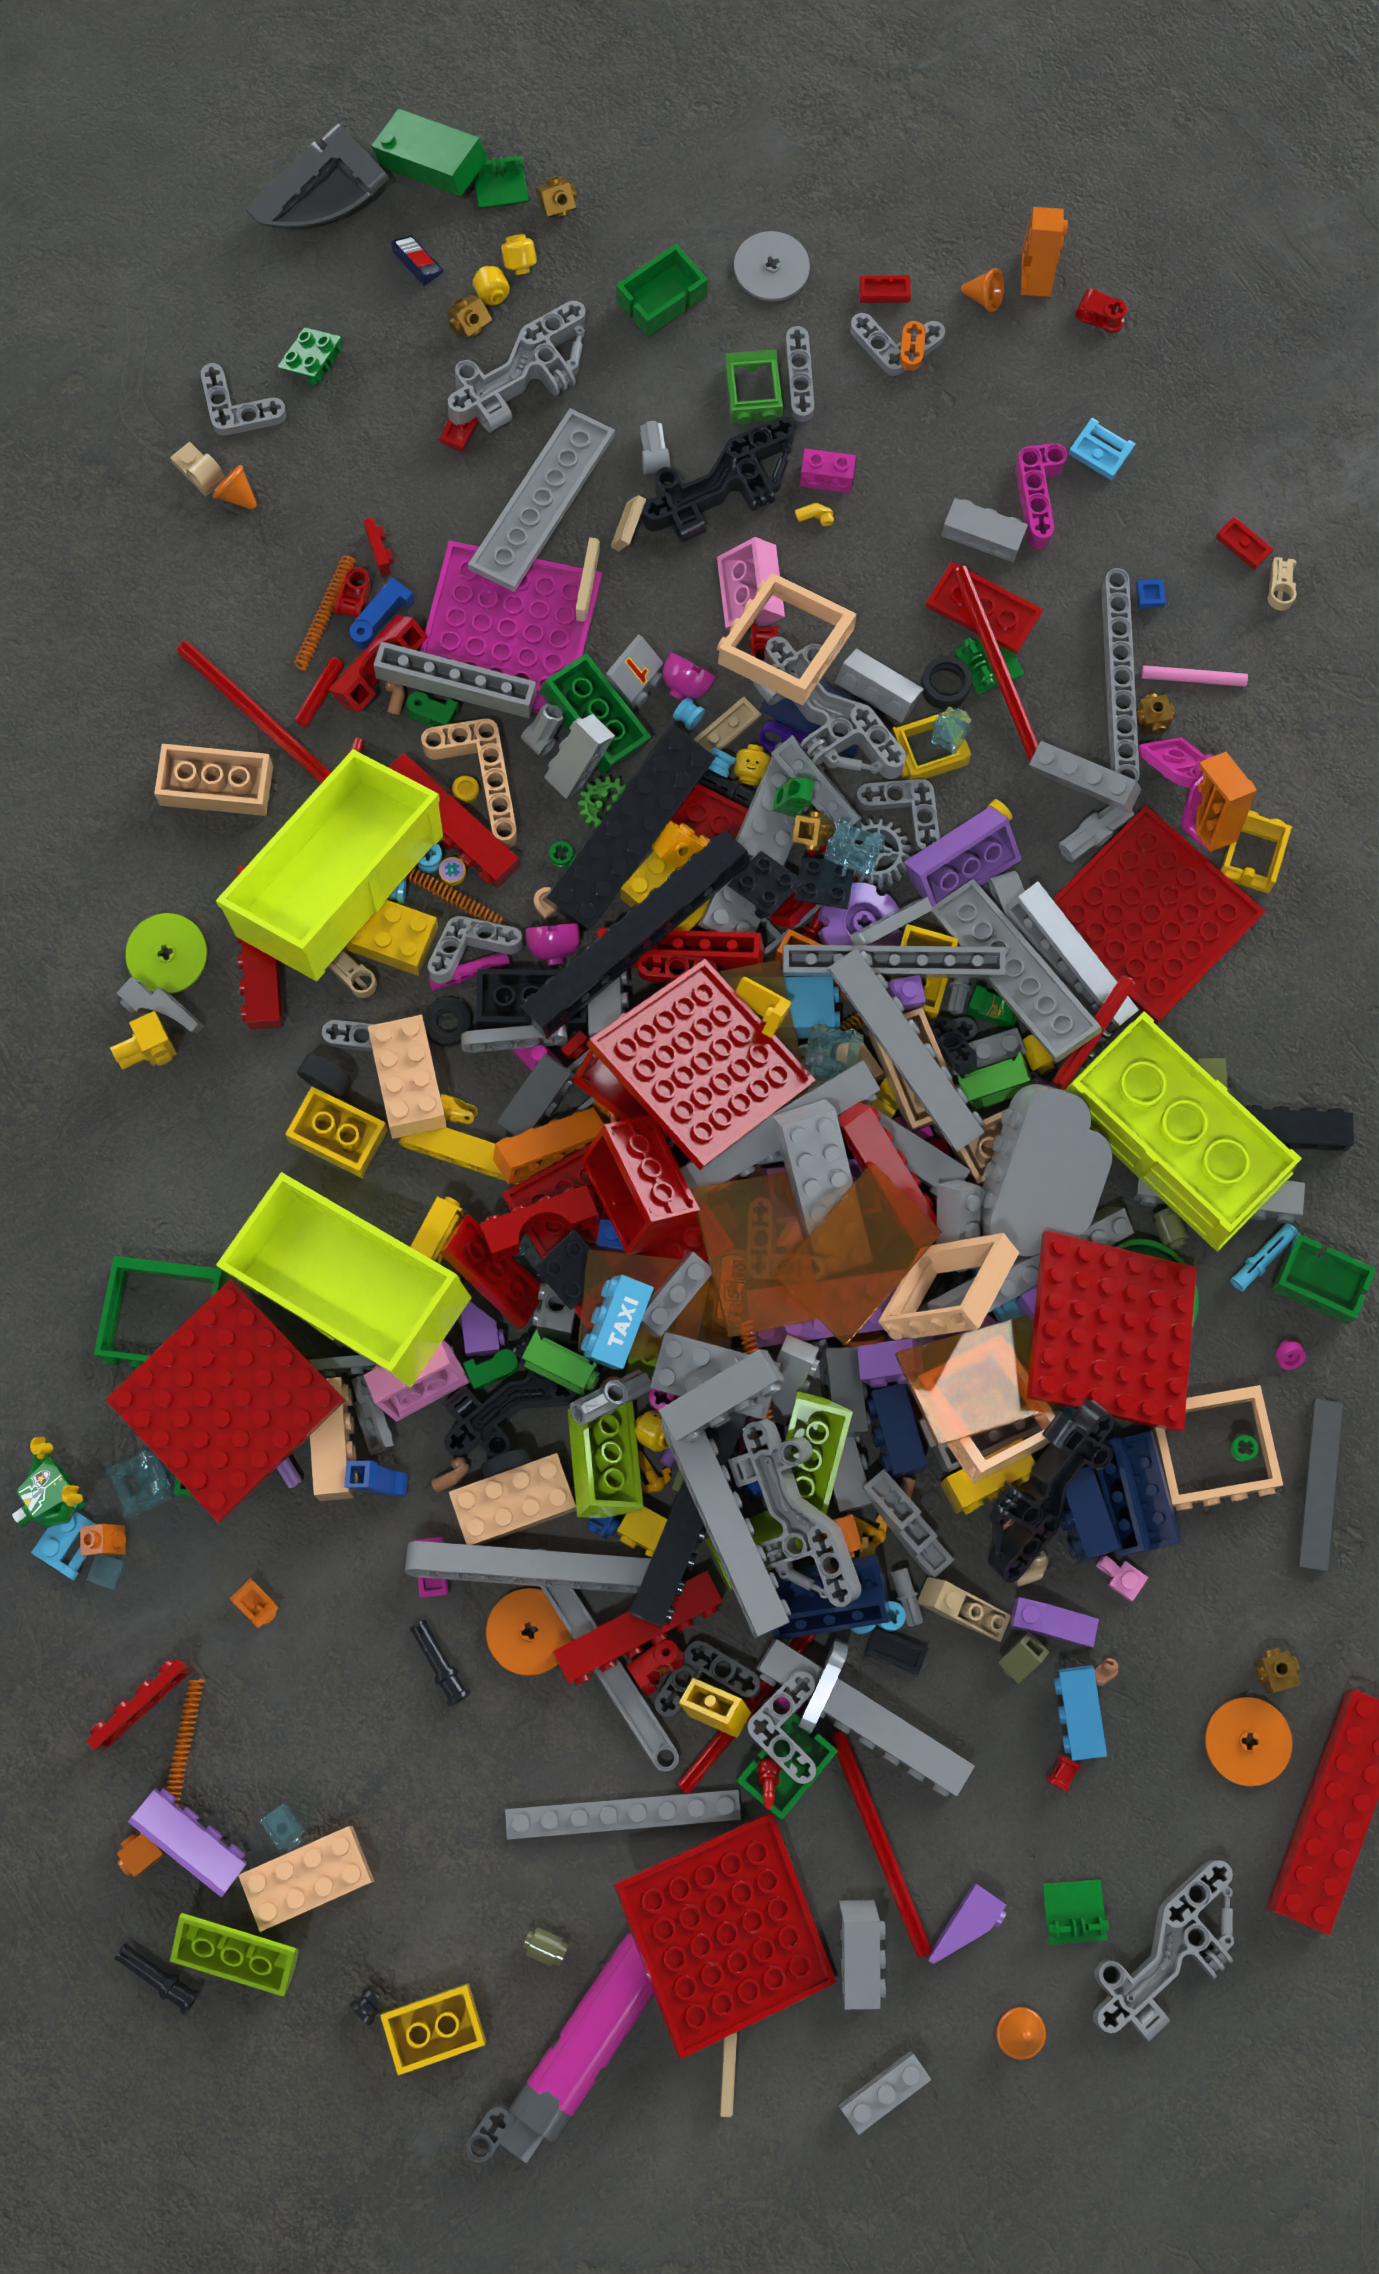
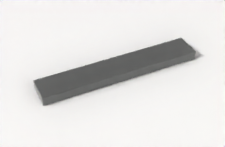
(1320, 1485)

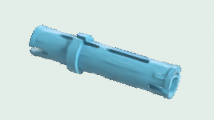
(1243, 1278)

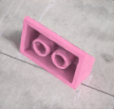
(740, 575)
(439, 1377)

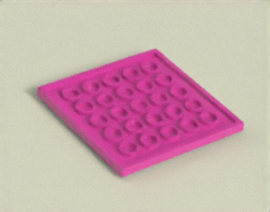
(507, 631)

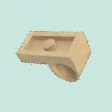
(198, 468)

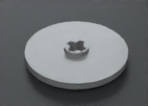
(763, 281)

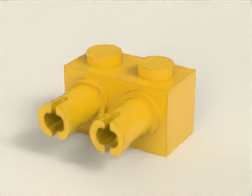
(148, 1043)

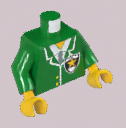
(47, 1490)

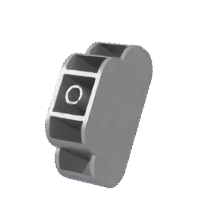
(1043, 1169)

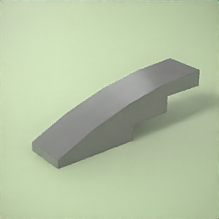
(906, 1524)

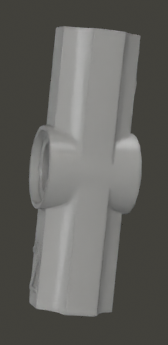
(1093, 832)
(599, 1403)

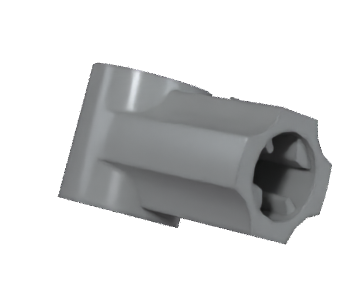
(654, 452)
(541, 732)

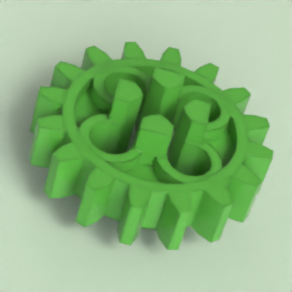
(599, 791)

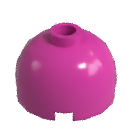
(685, 678)
(553, 942)

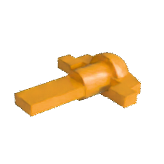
(655, 1483)
(877, 1534)

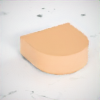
(543, 908)

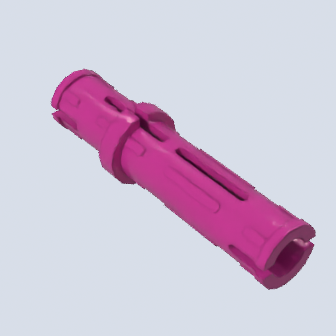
(469, 970)

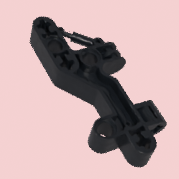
(681, 503)
(486, 1419)
(1040, 1502)

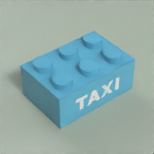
(616, 1321)

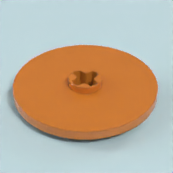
(507, 1623)
(1265, 1725)

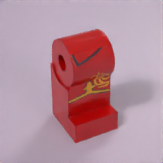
(655, 1664)

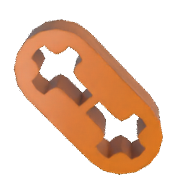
(917, 346)

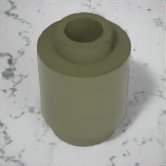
(1170, 1229)
(545, 1947)

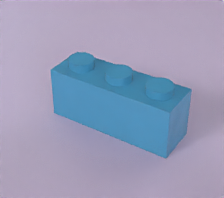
(1080, 1713)

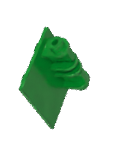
(501, 182)
(312, 354)
(982, 674)
(1075, 1912)

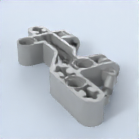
(487, 394)
(835, 714)
(798, 1517)
(1170, 1944)

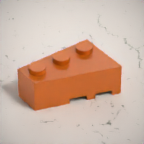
(1042, 250)
(1225, 801)

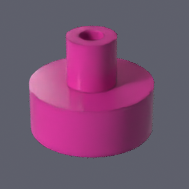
(1290, 1355)

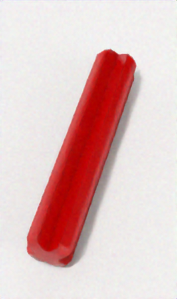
(318, 692)

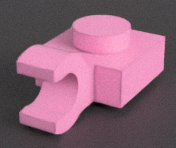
(1125, 1578)

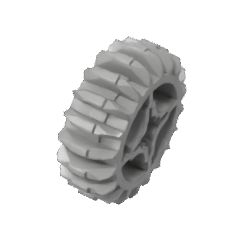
(886, 855)

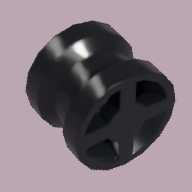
(368, 2006)

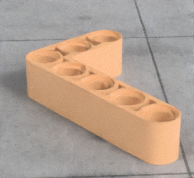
(490, 771)

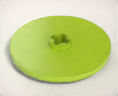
(176, 934)

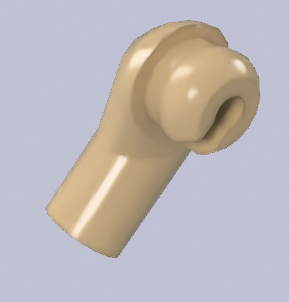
(1035, 1570)

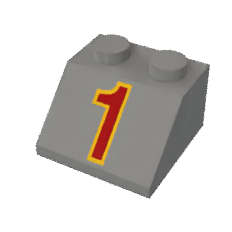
(636, 673)

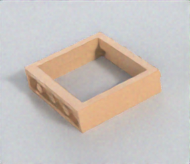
(769, 676)
(991, 1252)
(979, 1468)
(1239, 1491)

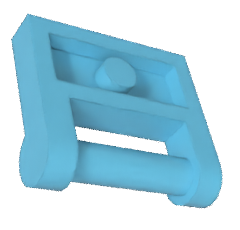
(1098, 454)
(57, 1543)

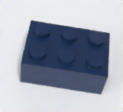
(895, 1432)
(1087, 1519)

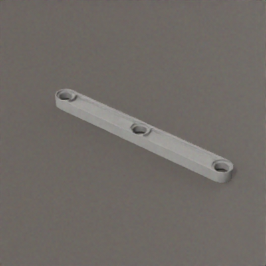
(615, 1680)

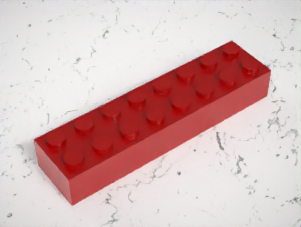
(1332, 1819)

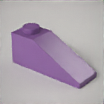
(1053, 1622)
(972, 1919)

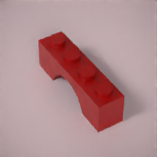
(358, 682)
(571, 1209)

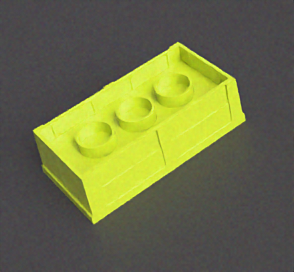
(333, 864)
(1182, 1132)
(346, 1278)

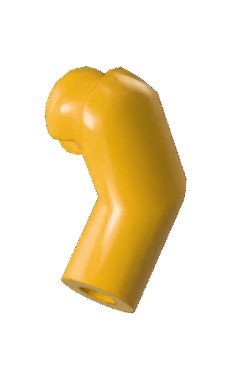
(817, 511)

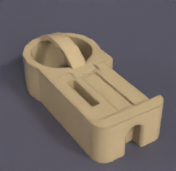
(1281, 580)
(349, 971)

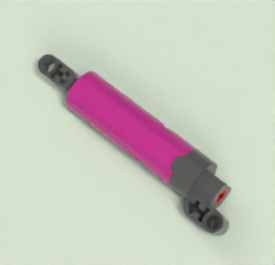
(573, 2061)

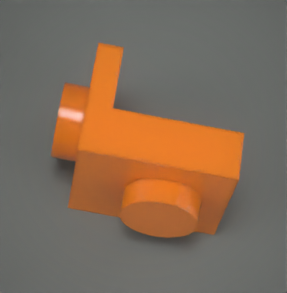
(102, 1539)
(255, 1603)

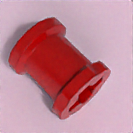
(1063, 1773)

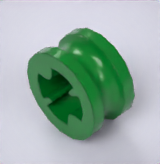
(561, 845)
(1244, 1457)

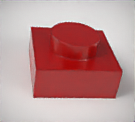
(574, 1047)

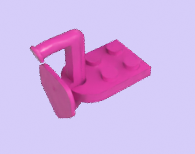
(1179, 764)

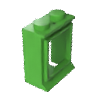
(757, 410)
(995, 1083)
(560, 1365)

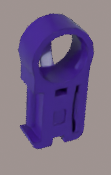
(781, 730)

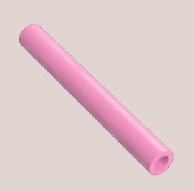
(1194, 676)

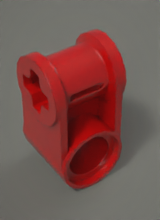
(1099, 309)
(351, 598)
(759, 639)

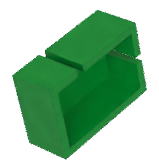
(661, 290)
(1323, 1281)
(788, 1790)

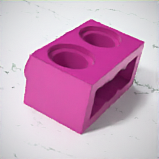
(827, 470)

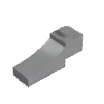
(139, 998)

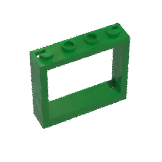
(115, 1293)

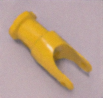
(456, 1110)

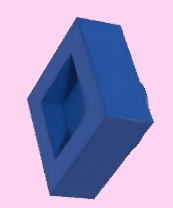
(1150, 594)
(607, 1238)

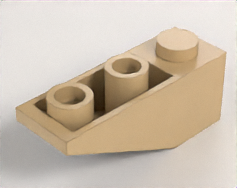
(963, 1608)

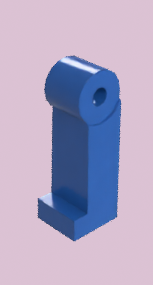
(379, 613)
(375, 1479)

